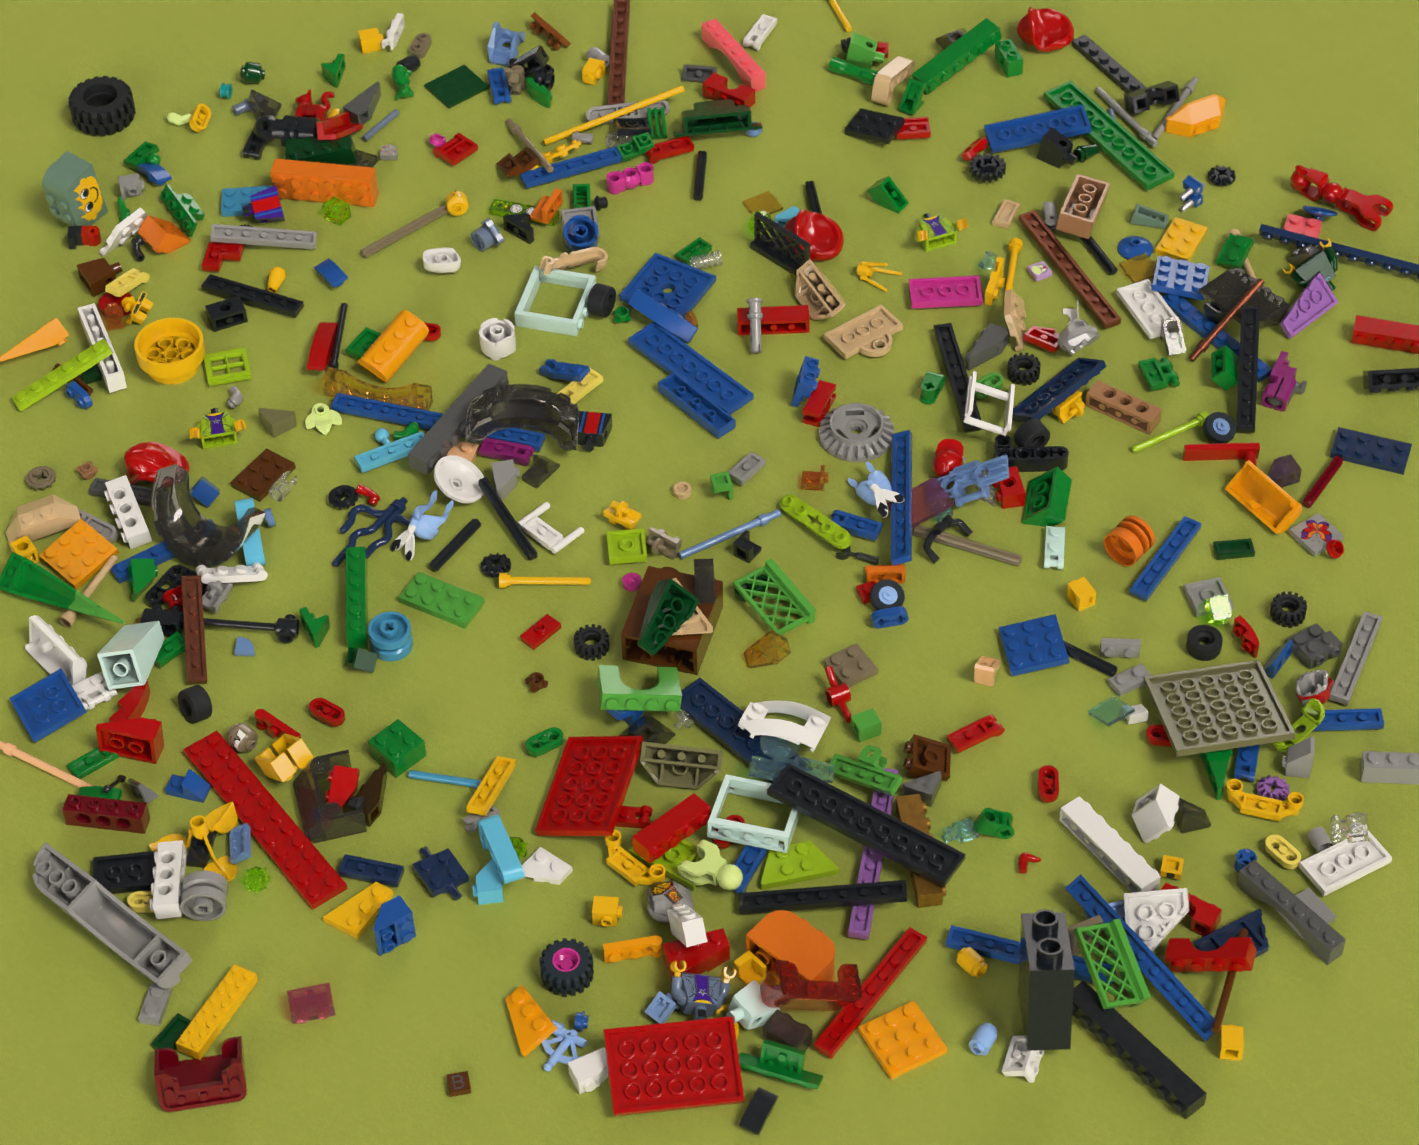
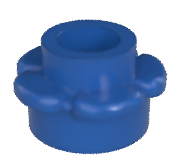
(581, 1021)

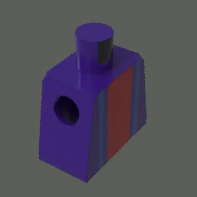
(265, 206)

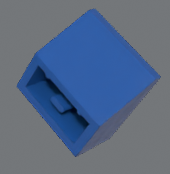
(393, 925)

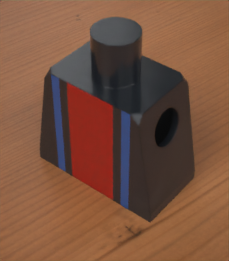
(593, 429)

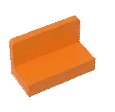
(547, 207)
(885, 572)

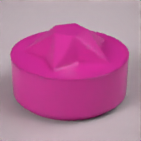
(437, 140)
(632, 581)

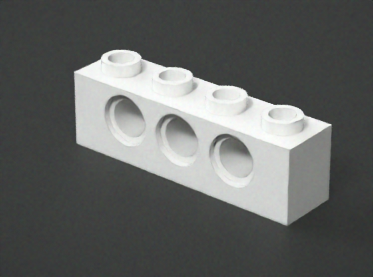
(128, 512)
(168, 877)

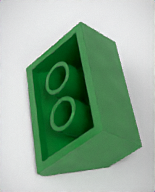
(1047, 499)

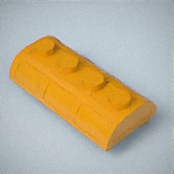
(394, 345)
(1264, 498)

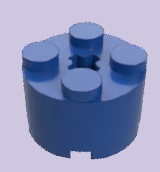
(580, 233)

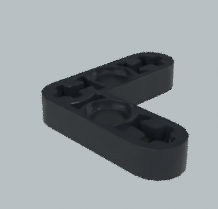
(172, 579)

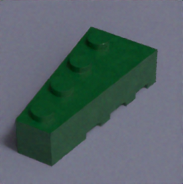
(335, 151)

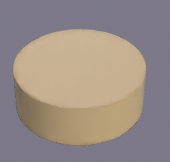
(682, 490)

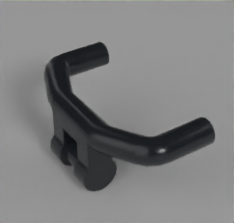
(940, 527)

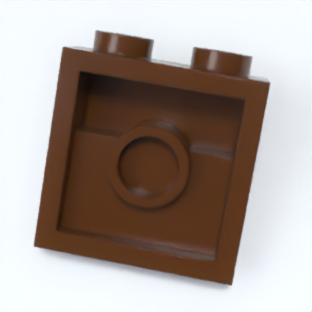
(926, 757)

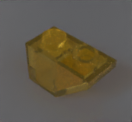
(767, 650)

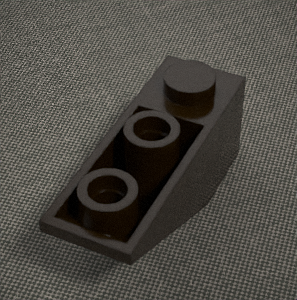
(373, 793)

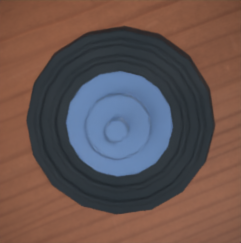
(1219, 428)

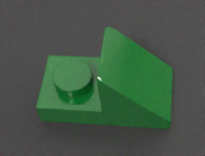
(334, 71)
(912, 96)
(315, 627)

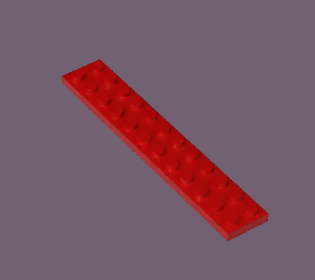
(267, 820)

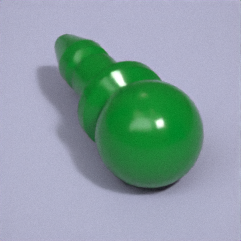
(123, 212)

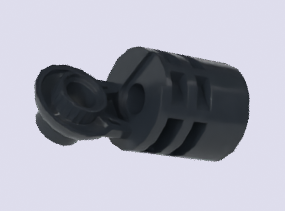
(286, 128)

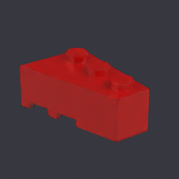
(698, 957)

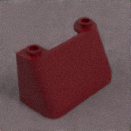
(203, 1081)

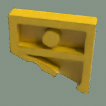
(995, 283)

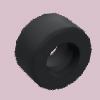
(601, 300)
(1032, 434)
(195, 704)

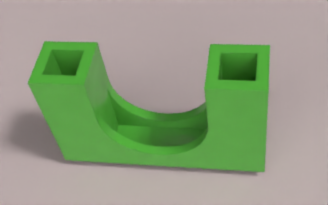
(617, 696)

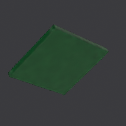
(456, 86)

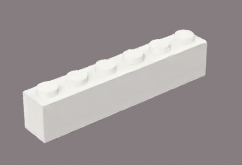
(95, 331)
(1108, 847)

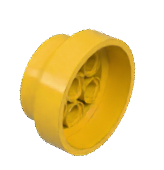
(170, 350)

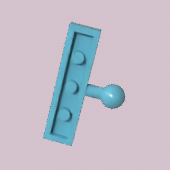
(388, 452)

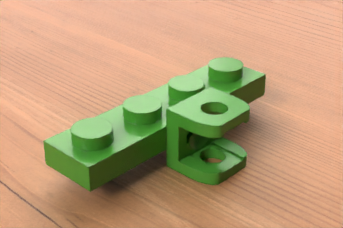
(867, 771)

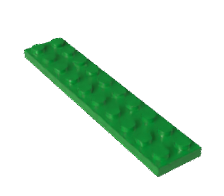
(1113, 137)

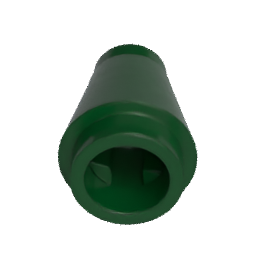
(1085, 152)

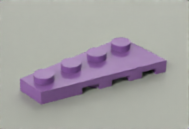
(1309, 306)

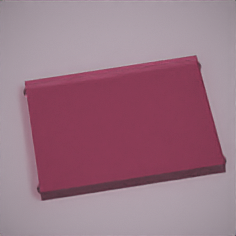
(927, 501)

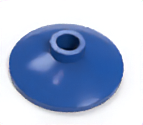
(1319, 213)
(1134, 246)

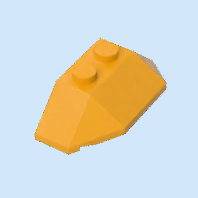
(1197, 116)

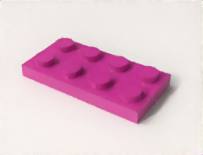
(945, 292)

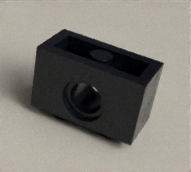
(226, 313)

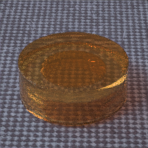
(690, 316)

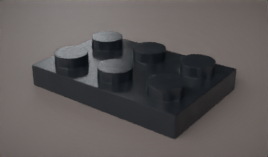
(874, 126)
(125, 871)

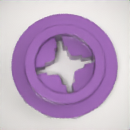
(1264, 788)

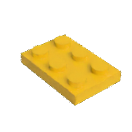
(1181, 240)

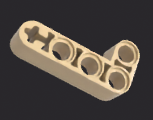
(889, 78)

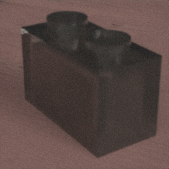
(787, 1031)

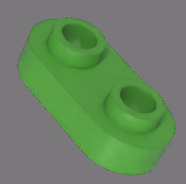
(992, 380)

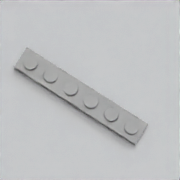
(263, 236)
(1355, 658)

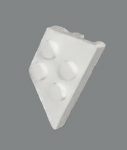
(124, 230)

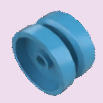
(390, 636)

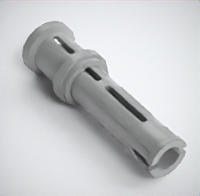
(755, 324)

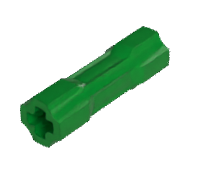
(843, 67)

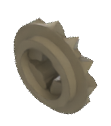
(37, 473)

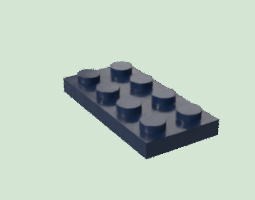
(1371, 450)

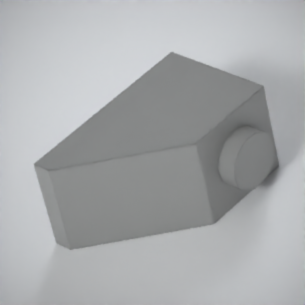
(504, 477)
(1299, 759)

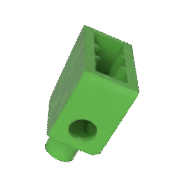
(863, 52)

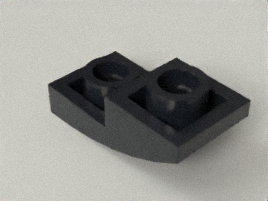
(758, 1110)

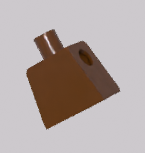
(97, 274)

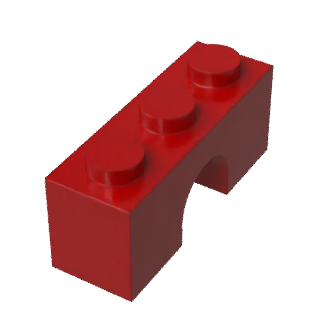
(716, 88)
(1204, 915)

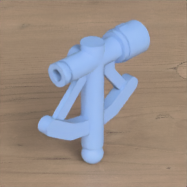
(568, 1038)

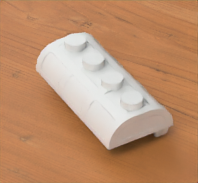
(53, 652)

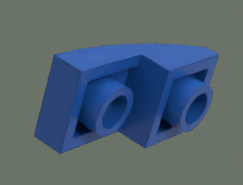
(154, 172)
(331, 272)

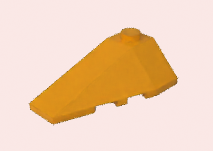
(45, 337)

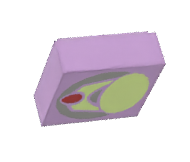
(1039, 271)

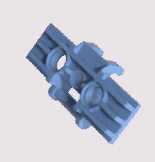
(971, 474)

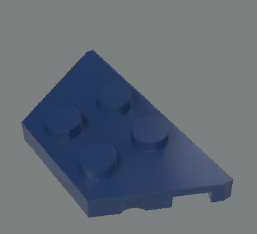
(1251, 922)

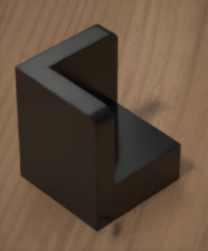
(744, 548)

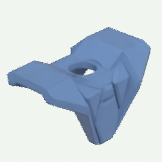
(497, 53)

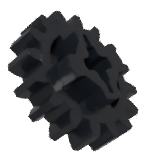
(987, 167)

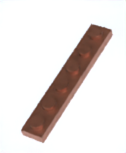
(194, 630)

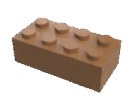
(1082, 206)

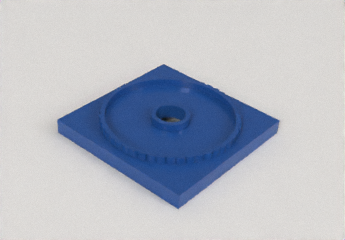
(666, 273)

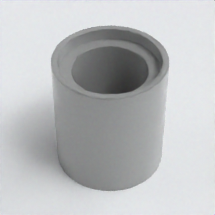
(1319, 839)

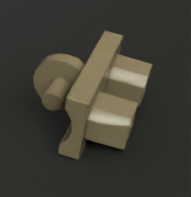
(516, 79)
(662, 543)

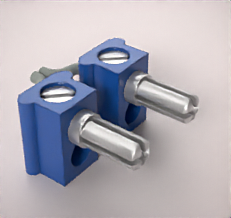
(1192, 193)

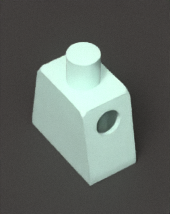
(749, 1008)

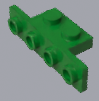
(183, 209)
(781, 1062)

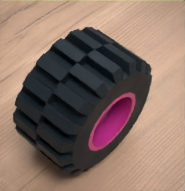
(566, 967)

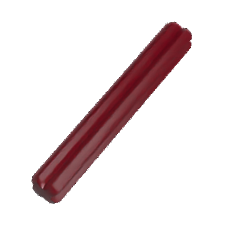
(1322, 481)

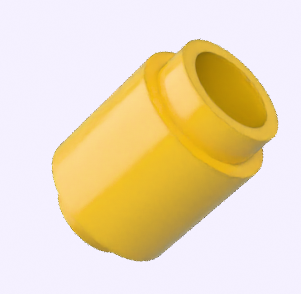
(972, 962)

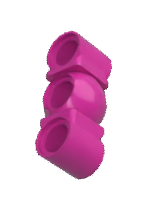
(630, 178)

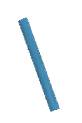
(444, 778)

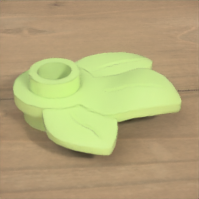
(322, 420)

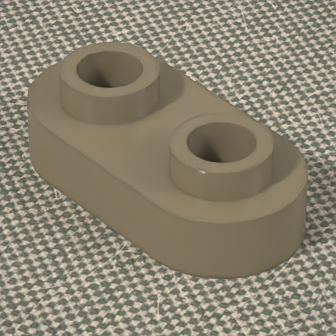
(420, 45)

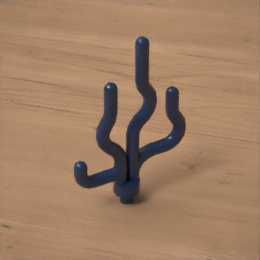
(385, 517)

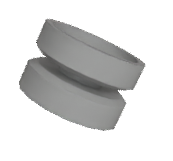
(204, 895)

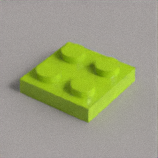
(626, 546)

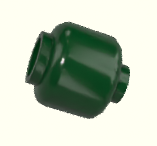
(252, 72)

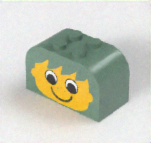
(73, 191)

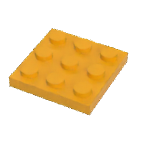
(78, 554)
(902, 1039)

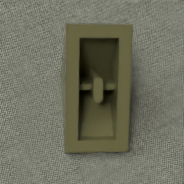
(277, 421)

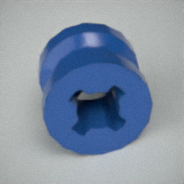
(1245, 856)

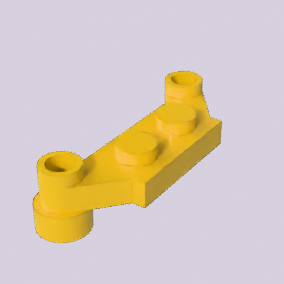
(1263, 806)
(629, 866)

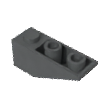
(364, 105)
(991, 344)

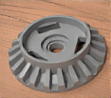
(852, 446)

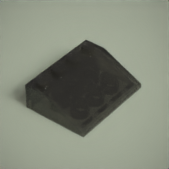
(1231, 287)

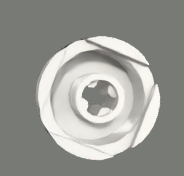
(497, 338)

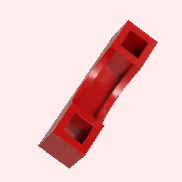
(1235, 955)

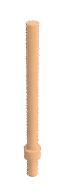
(11, 750)

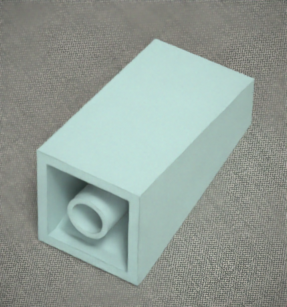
(131, 654)

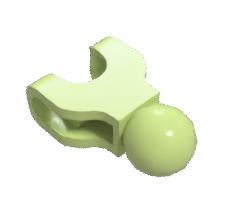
(711, 869)

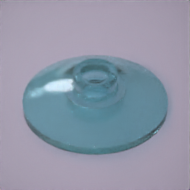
(777, 746)

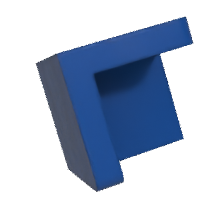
(204, 491)

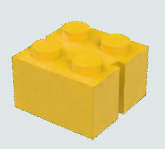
(291, 756)

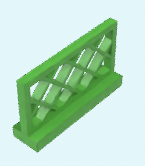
(789, 593)
(1123, 961)

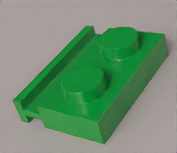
(1235, 251)

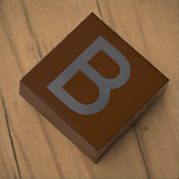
(458, 1083)

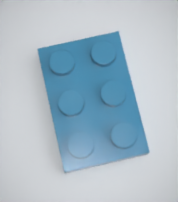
(235, 198)

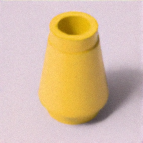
(275, 279)

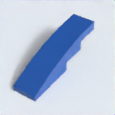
(663, 315)

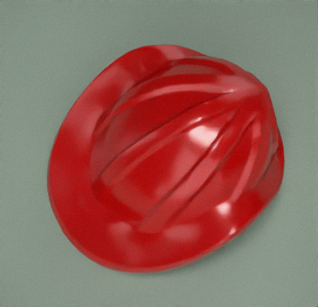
(1046, 29)
(820, 231)
(147, 457)

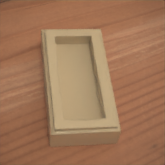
(1006, 214)

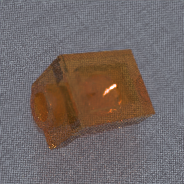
(114, 316)
(814, 480)

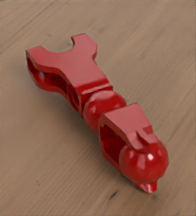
(1361, 206)

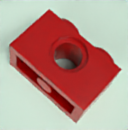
(1010, 490)

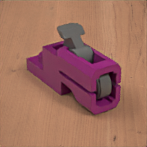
(1282, 385)

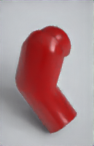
(369, 493)

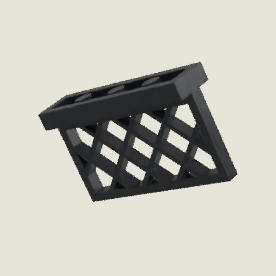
(775, 250)

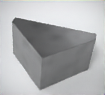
(926, 786)

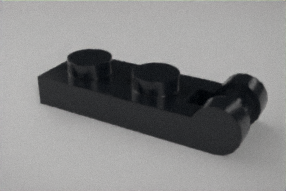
(254, 143)

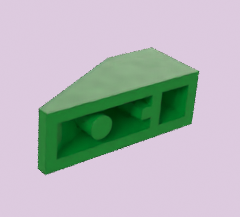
(1216, 766)

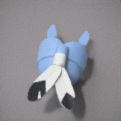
(876, 490)
(421, 526)

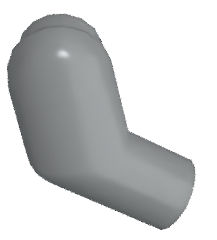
(236, 397)

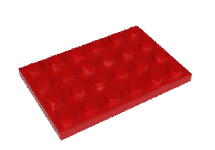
(589, 786)
(673, 1066)

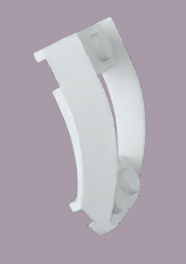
(810, 734)

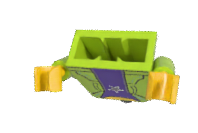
(938, 231)
(217, 429)

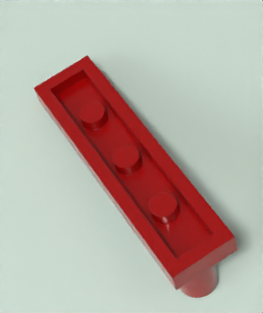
(1221, 451)

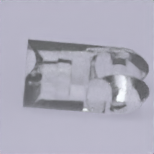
(281, 487)

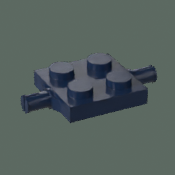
(440, 873)

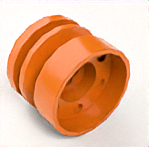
(1129, 540)

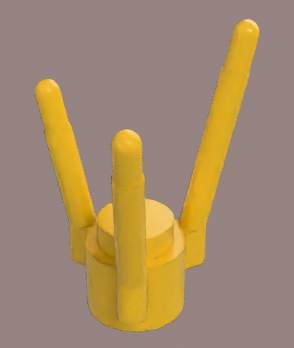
(867, 269)

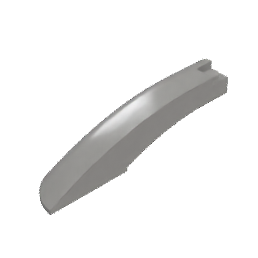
(109, 918)

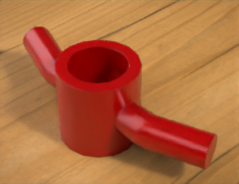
(838, 694)

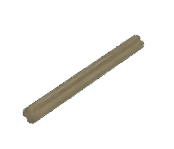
(404, 231)
(971, 546)

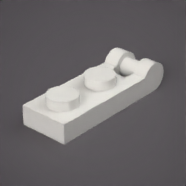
(760, 32)

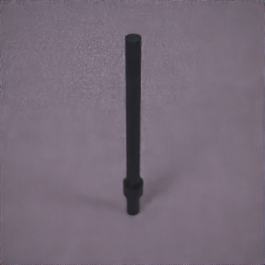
(338, 337)

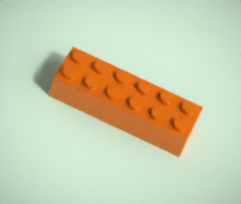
(323, 180)

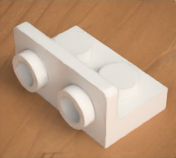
(1020, 1061)

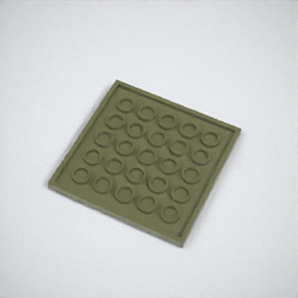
(1218, 708)

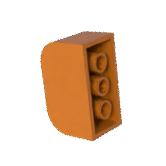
(793, 939)

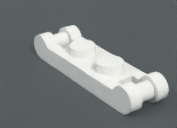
(232, 574)

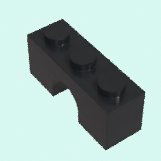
(1161, 93)

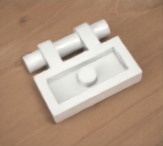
(93, 691)

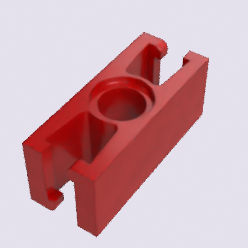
(819, 403)

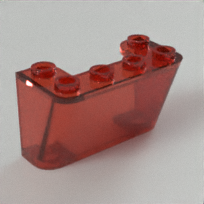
(786, 991)

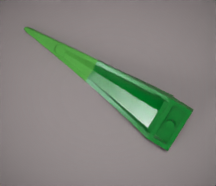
(35, 583)

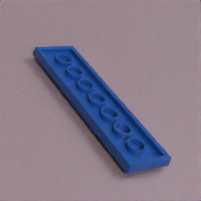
(678, 357)

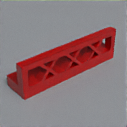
(336, 127)

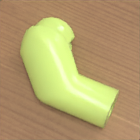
(177, 119)

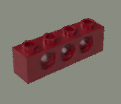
(106, 813)

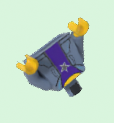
(699, 993)

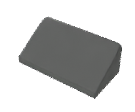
(697, 73)
(141, 791)

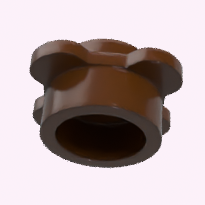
(536, 681)

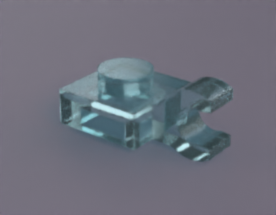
(961, 830)

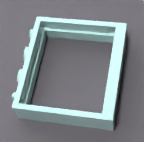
(549, 323)
(747, 833)

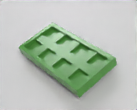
(441, 600)

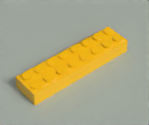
(216, 1012)

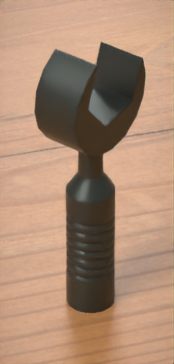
(860, 556)

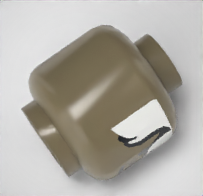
(242, 737)

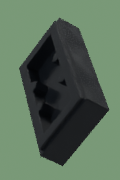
(198, 852)

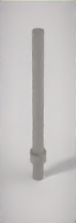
(1187, 90)
(1144, 133)

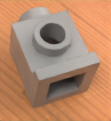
(131, 185)

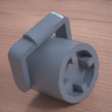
(486, 236)

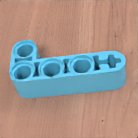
(253, 546)
(496, 840)

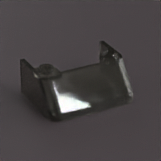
(321, 820)

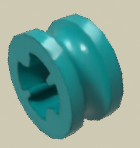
(226, 90)

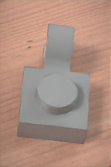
(473, 819)

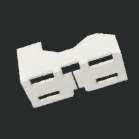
(1072, 313)

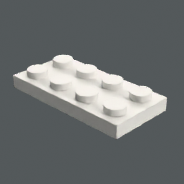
(1145, 306)
(1344, 863)

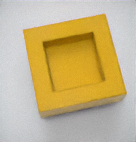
(1171, 867)

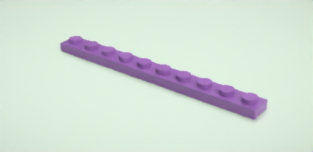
(869, 872)

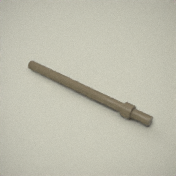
(516, 130)

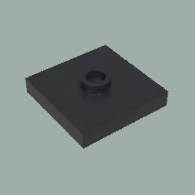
(631, 126)

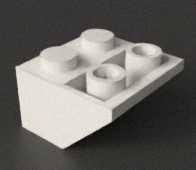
(1155, 812)

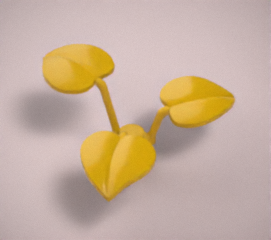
(222, 821)

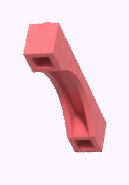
(748, 70)

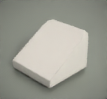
(1138, 716)

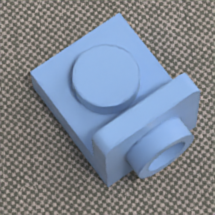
(662, 1007)

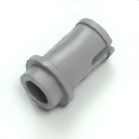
(583, 137)

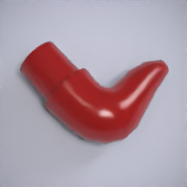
(1023, 861)

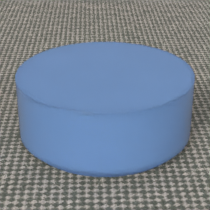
(269, 517)

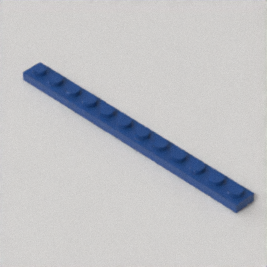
(426, 419)

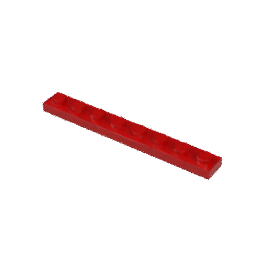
(872, 991)

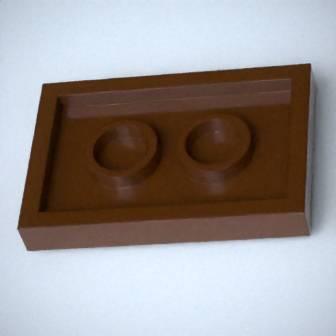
(261, 474)

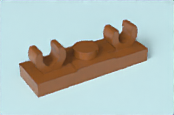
(549, 31)

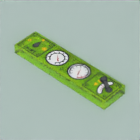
(503, 207)

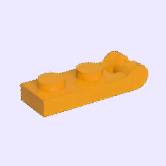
(633, 949)

